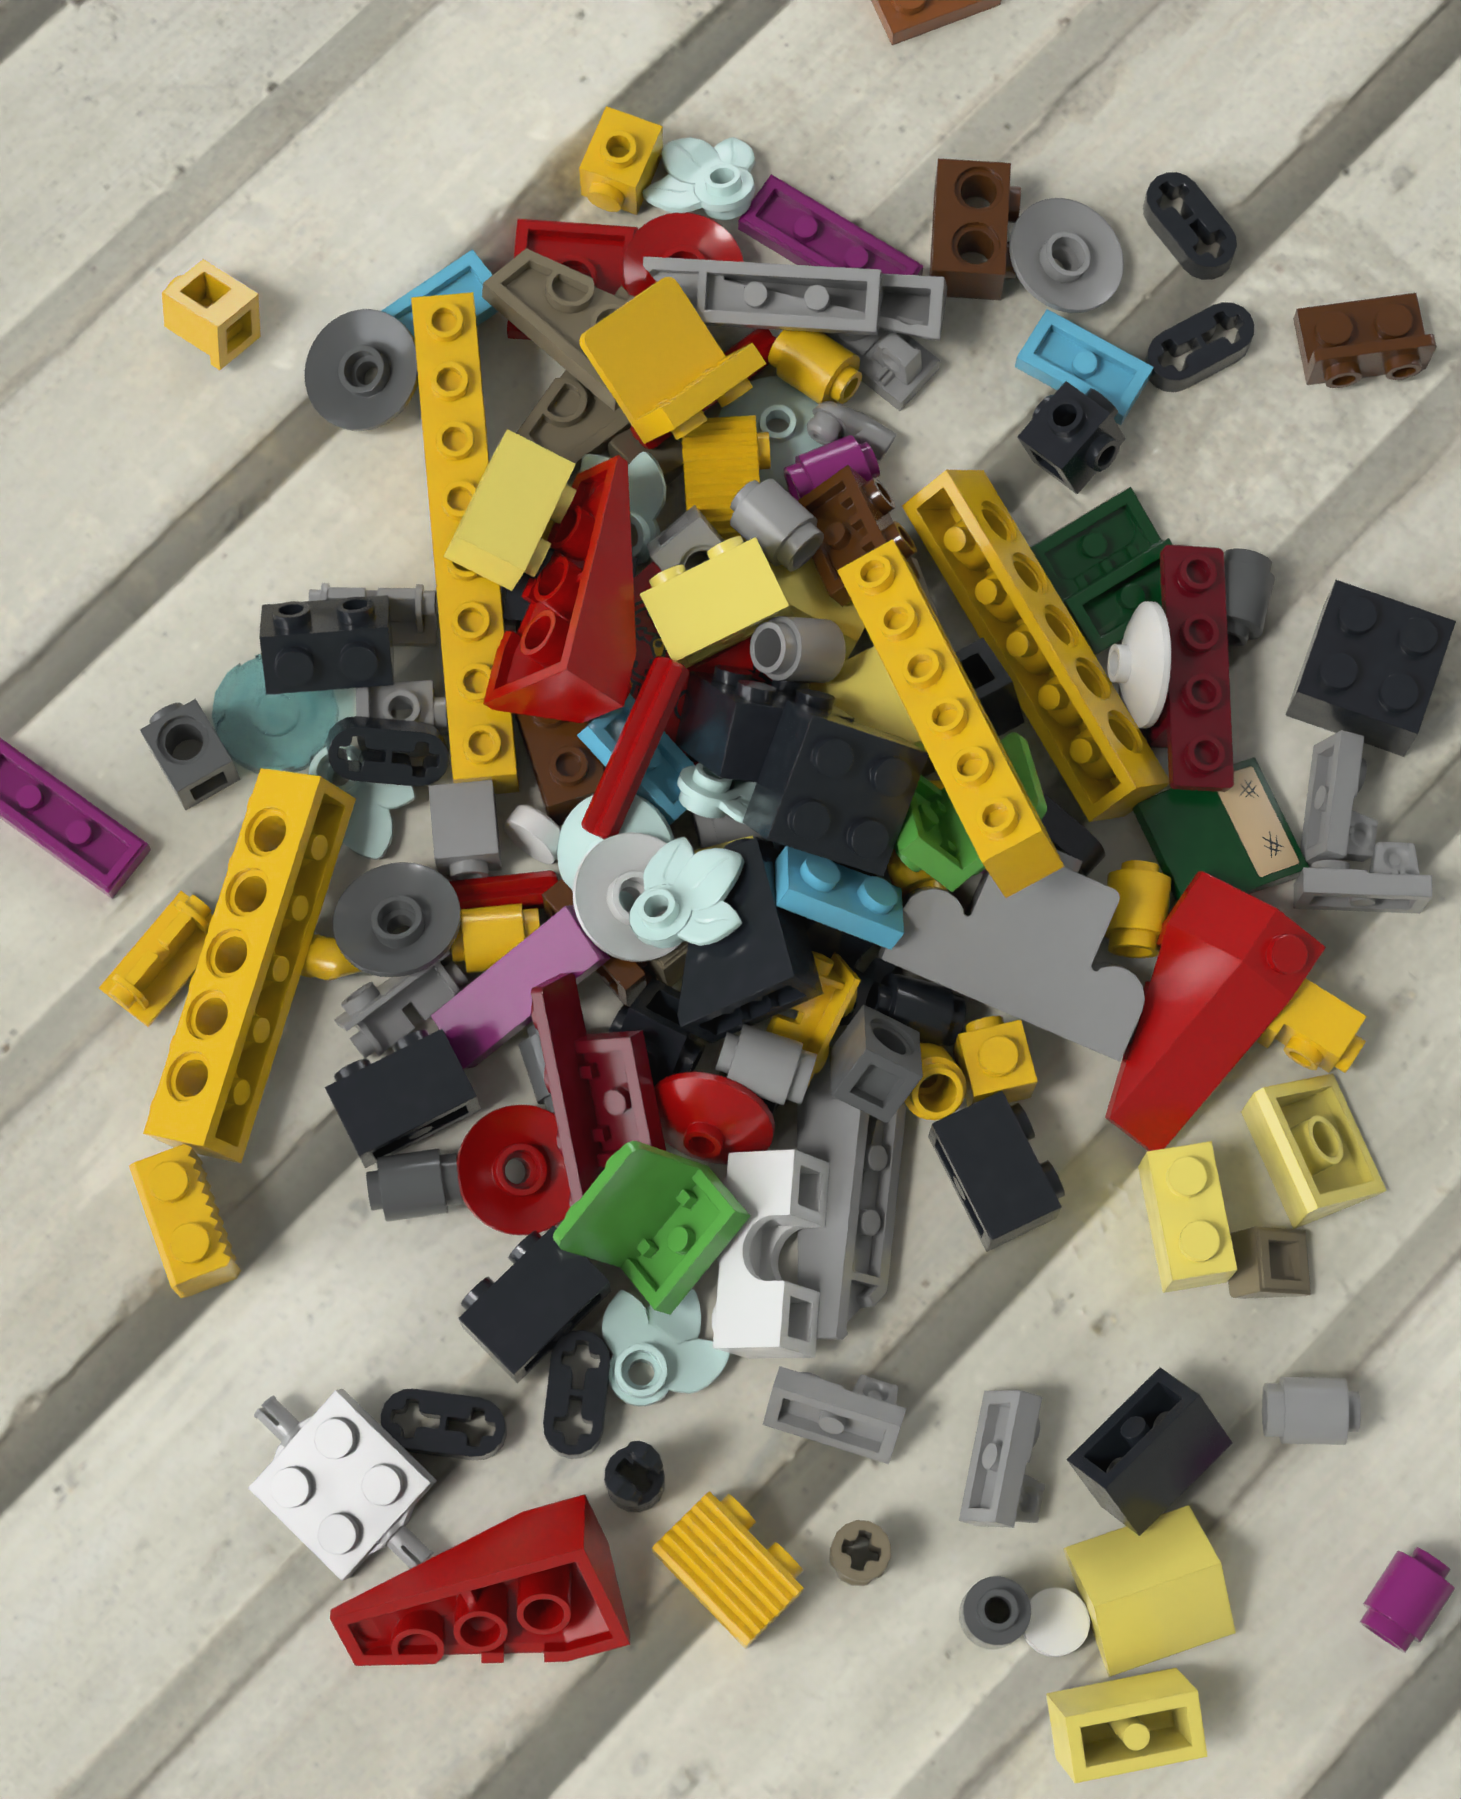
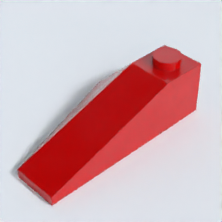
(580, 628)
(1213, 992)
(514, 1588)

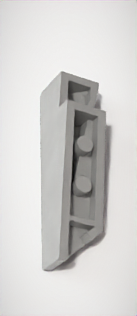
(807, 297)
(853, 1251)

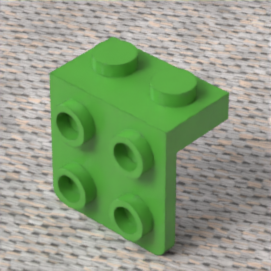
(934, 835)
(654, 1220)

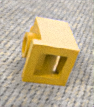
(212, 312)
(1317, 1029)

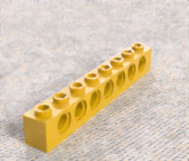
(467, 602)

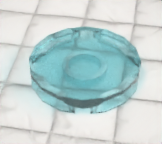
(270, 729)

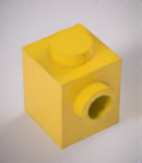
(620, 161)
(995, 1060)

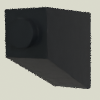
(755, 968)

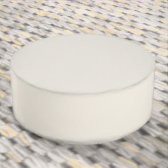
(533, 833)
(1057, 1622)

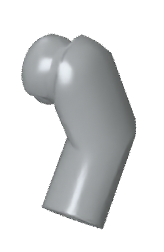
(835, 419)

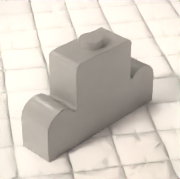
(1027, 954)

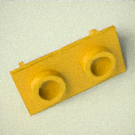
(160, 959)
(821, 1015)

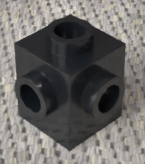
(1073, 435)
(667, 1044)

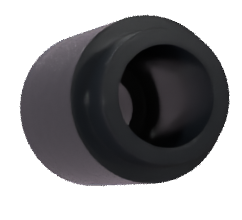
(921, 1006)

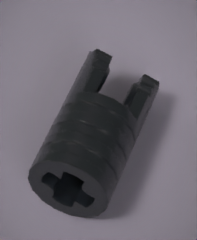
(624, 1492)

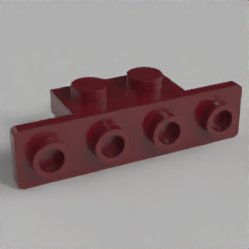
(1198, 703)
(595, 1082)

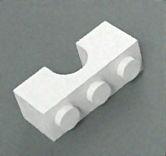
(754, 1307)

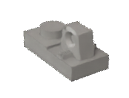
(891, 363)
(1330, 824)
(1389, 886)
(823, 1411)
(996, 1482)

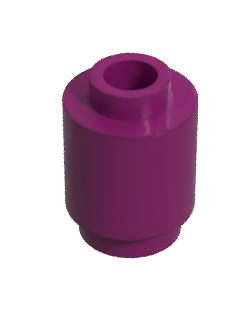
(823, 462)
(1407, 1598)

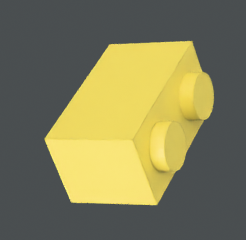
(511, 510)
(715, 601)
(1187, 1217)
(1126, 1725)

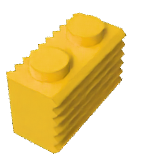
(719, 462)
(184, 1220)
(729, 1567)

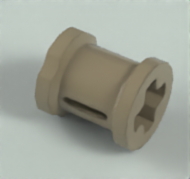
(878, 1544)

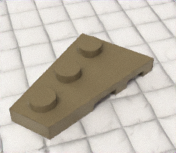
(553, 310)
(574, 419)

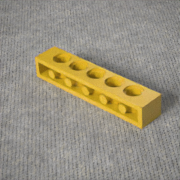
(1036, 643)
(950, 720)
(250, 964)

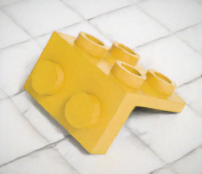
(665, 362)

